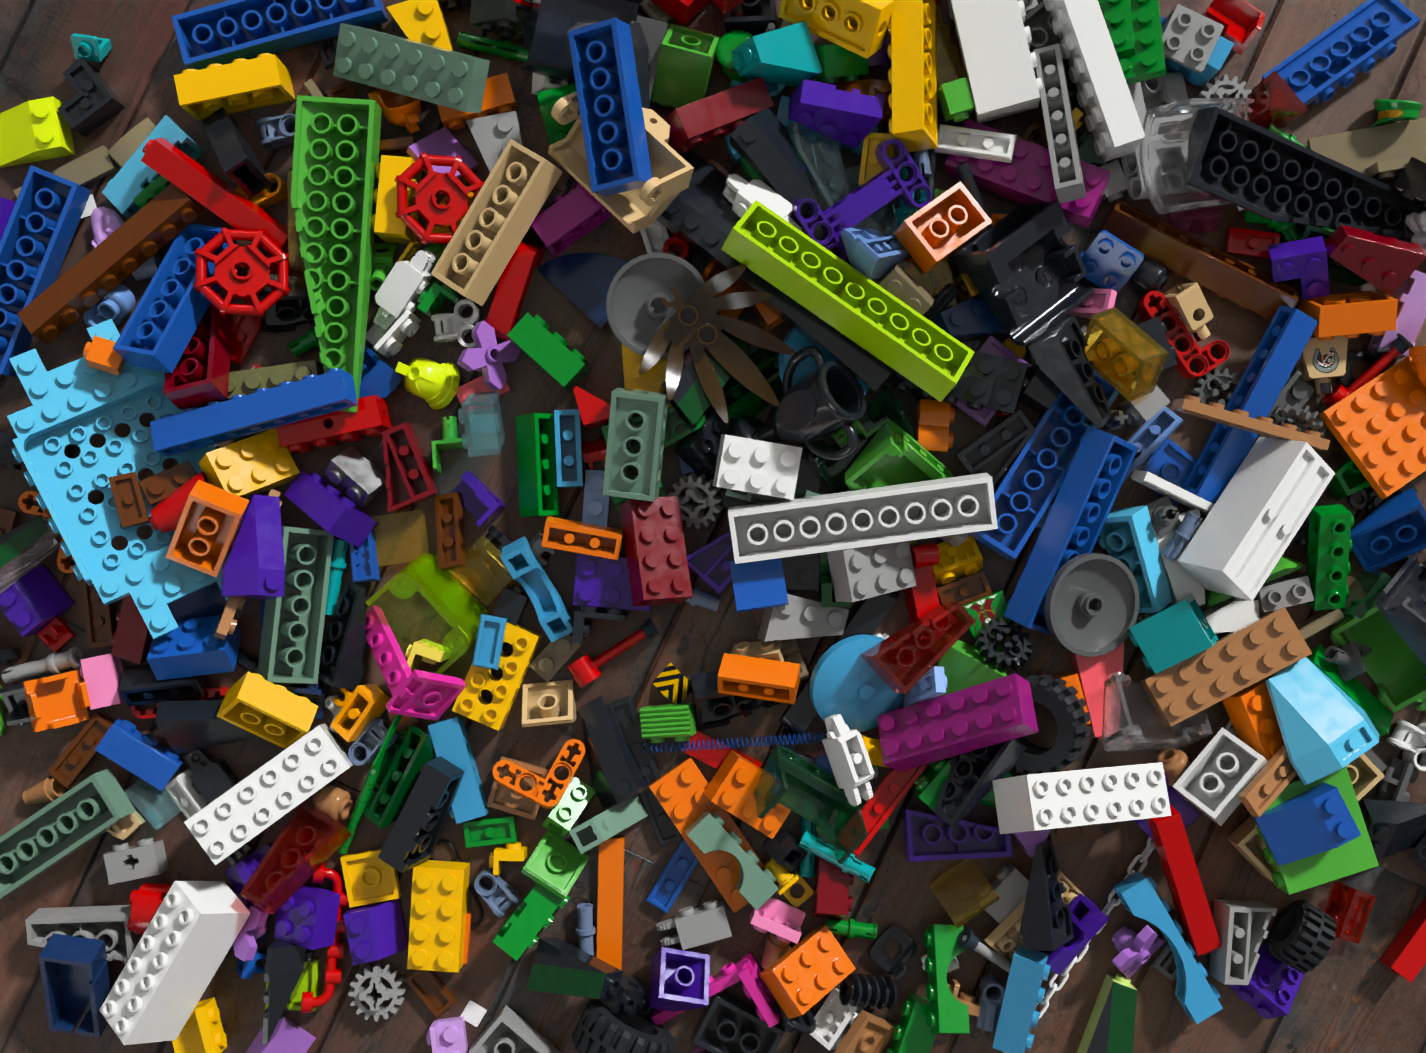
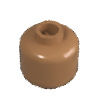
(1174, 763)
(333, 802)

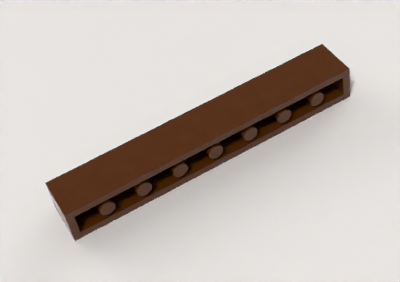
(1199, 261)
(109, 263)

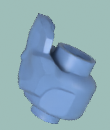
(112, 306)

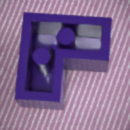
(1302, 261)

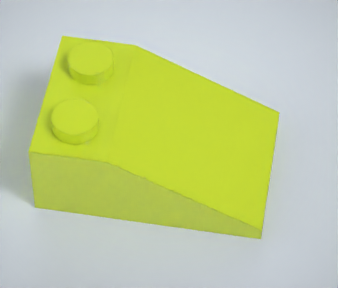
(34, 133)

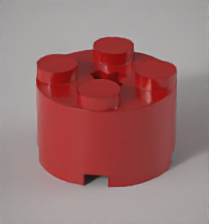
(145, 905)

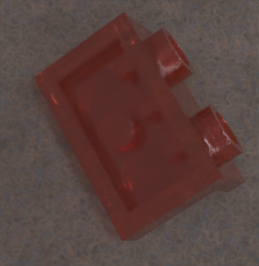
(1350, 911)

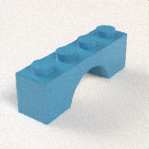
(529, 572)

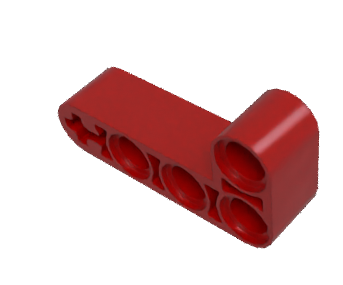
(513, 287)
(1178, 331)
(924, 596)

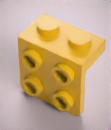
(202, 1030)

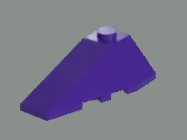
(257, 554)

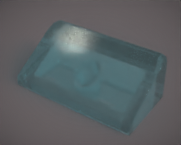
(152, 803)

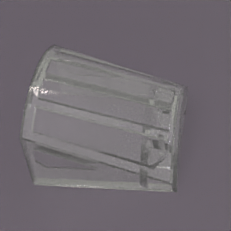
(1166, 152)

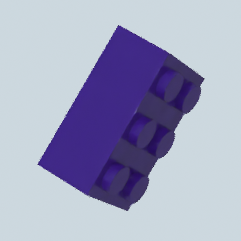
(603, 583)

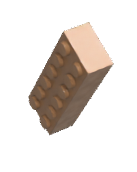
(1226, 667)

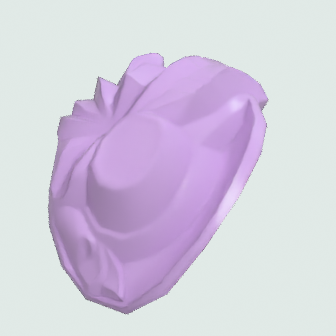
(104, 223)

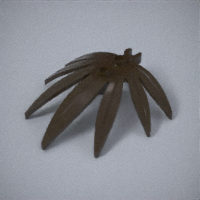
(701, 327)

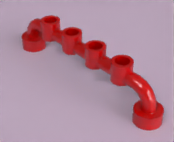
(335, 951)

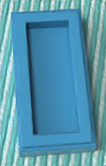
(489, 642)

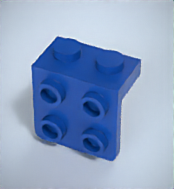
(1110, 261)

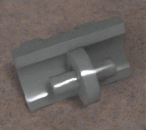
(1396, 780)

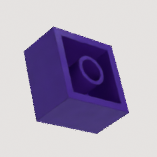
(308, 918)

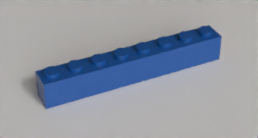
(1256, 394)
(253, 412)

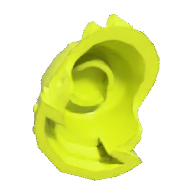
(430, 380)

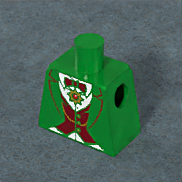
(984, 609)

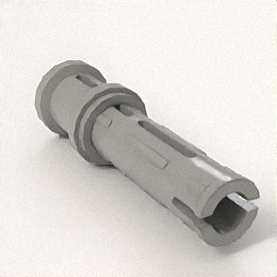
(53, 663)

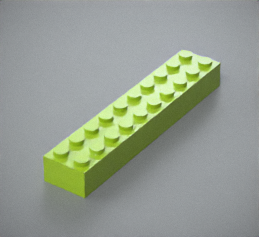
(848, 300)

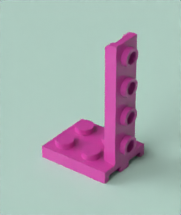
(415, 692)
(753, 986)

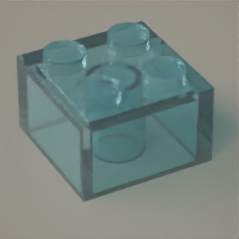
(482, 424)

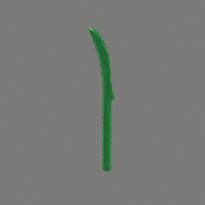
(367, 788)

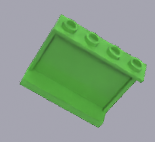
(1328, 865)

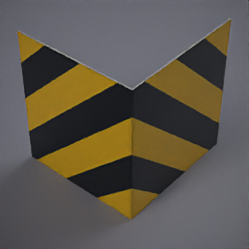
(673, 684)

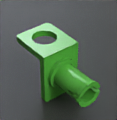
(381, 264)
(859, 429)
(449, 442)

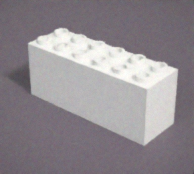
(997, 56)
(1256, 517)
(269, 793)
(1081, 797)
(174, 961)

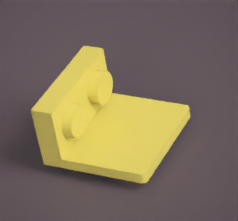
(425, 651)

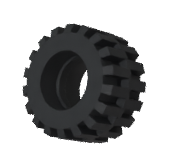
(1301, 936)

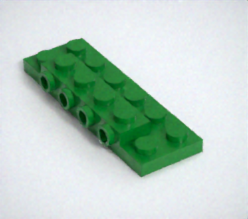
(1136, 37)

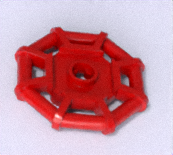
(425, 197)
(240, 286)

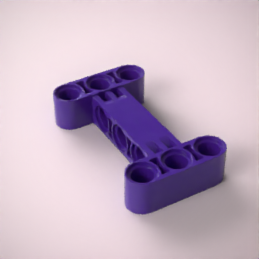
(866, 198)

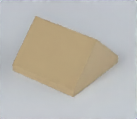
(548, 703)

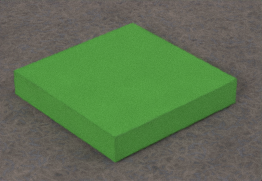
(555, 864)

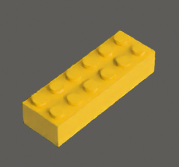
(913, 74)

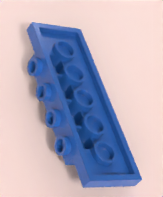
(1346, 50)

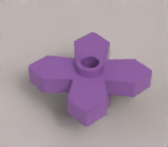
(488, 355)
(254, 927)
(1134, 948)

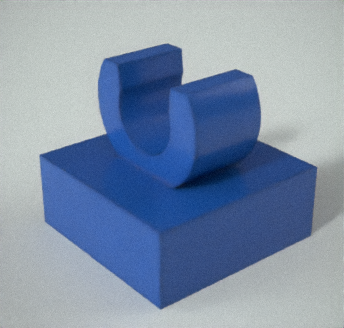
(246, 968)

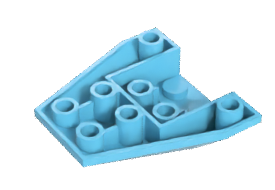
(1318, 721)

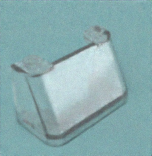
(1134, 724)

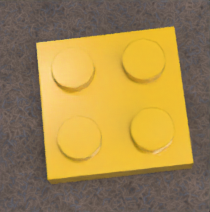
(369, 878)

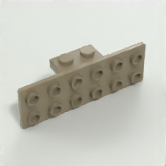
(1376, 150)

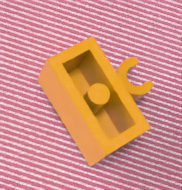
(358, 710)

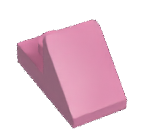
(1097, 302)

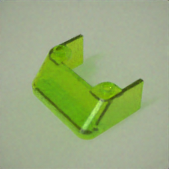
(446, 596)

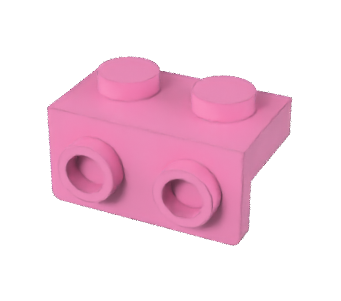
(778, 919)

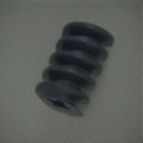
(868, 991)

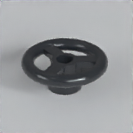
(796, 1023)

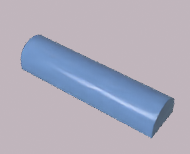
(1152, 435)

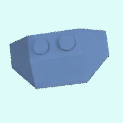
(872, 251)

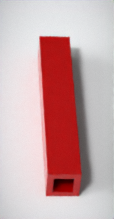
(211, 191)
(1184, 882)
(1408, 950)

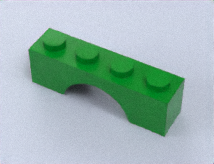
(946, 1012)

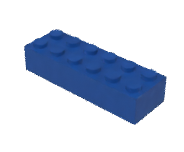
(610, 107)
(170, 305)

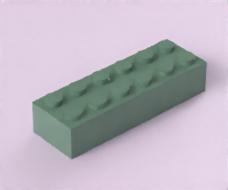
(411, 68)
(296, 622)
(61, 829)

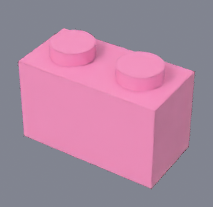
(102, 679)

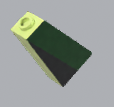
(1112, 1018)

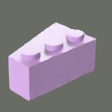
(1410, 313)

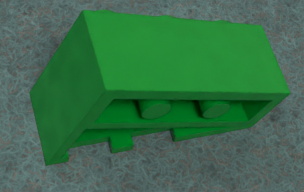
(527, 920)

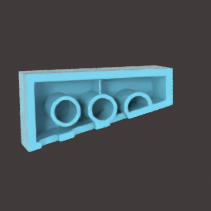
(137, 175)
(1132, 540)

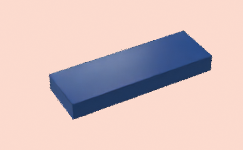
(673, 878)

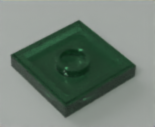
(1364, 593)

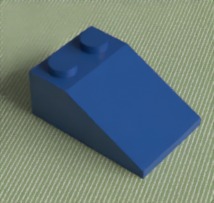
(1390, 532)
(1307, 824)

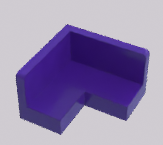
(479, 499)

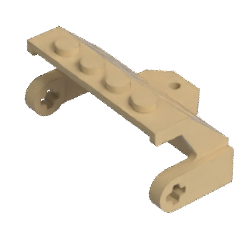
(635, 207)

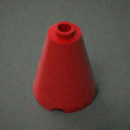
(168, 512)

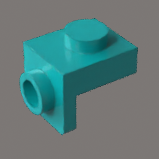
(90, 47)

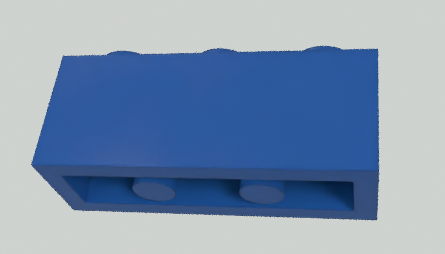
(139, 753)

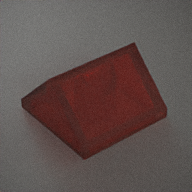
(1275, 103)

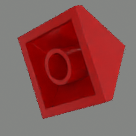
(593, 410)

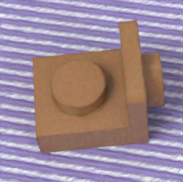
(966, 998)

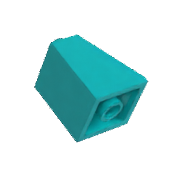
(779, 56)
(1173, 634)

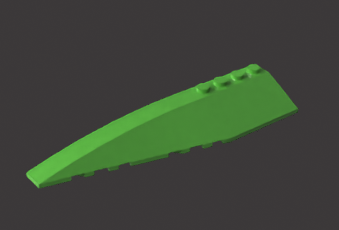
(333, 213)

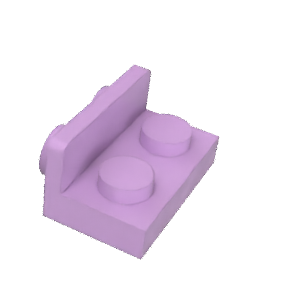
(448, 1035)

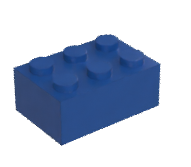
(194, 650)

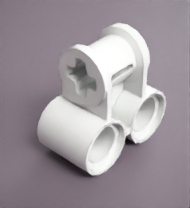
(454, 327)
(1411, 740)

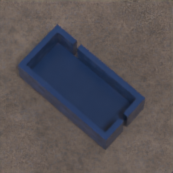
(75, 982)

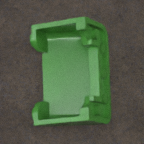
(893, 459)
(1391, 664)

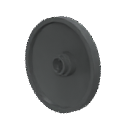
(635, 297)
(1091, 604)

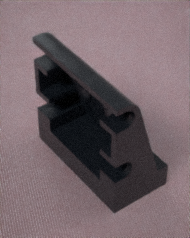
(549, 27)
(1026, 270)
(1405, 604)

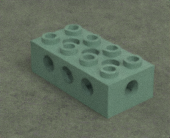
(621, 454)

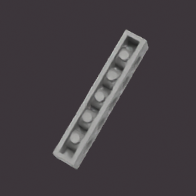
(1059, 124)

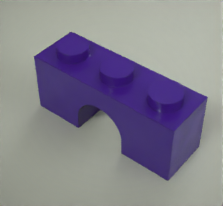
(1086, 922)

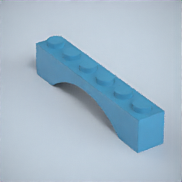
(1192, 988)

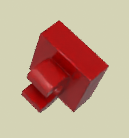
(594, 451)
(57, 634)

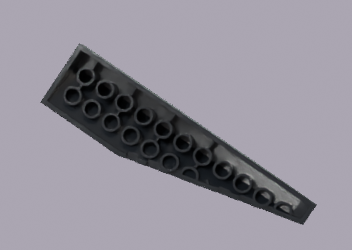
(1287, 179)
(705, 220)

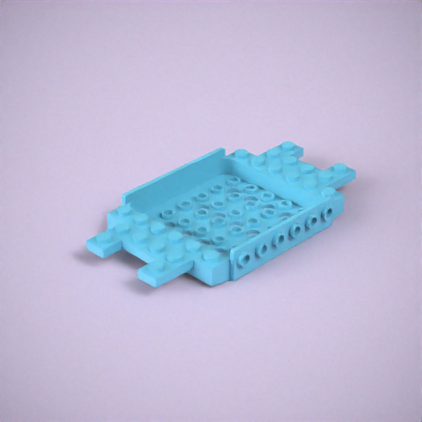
(70, 409)

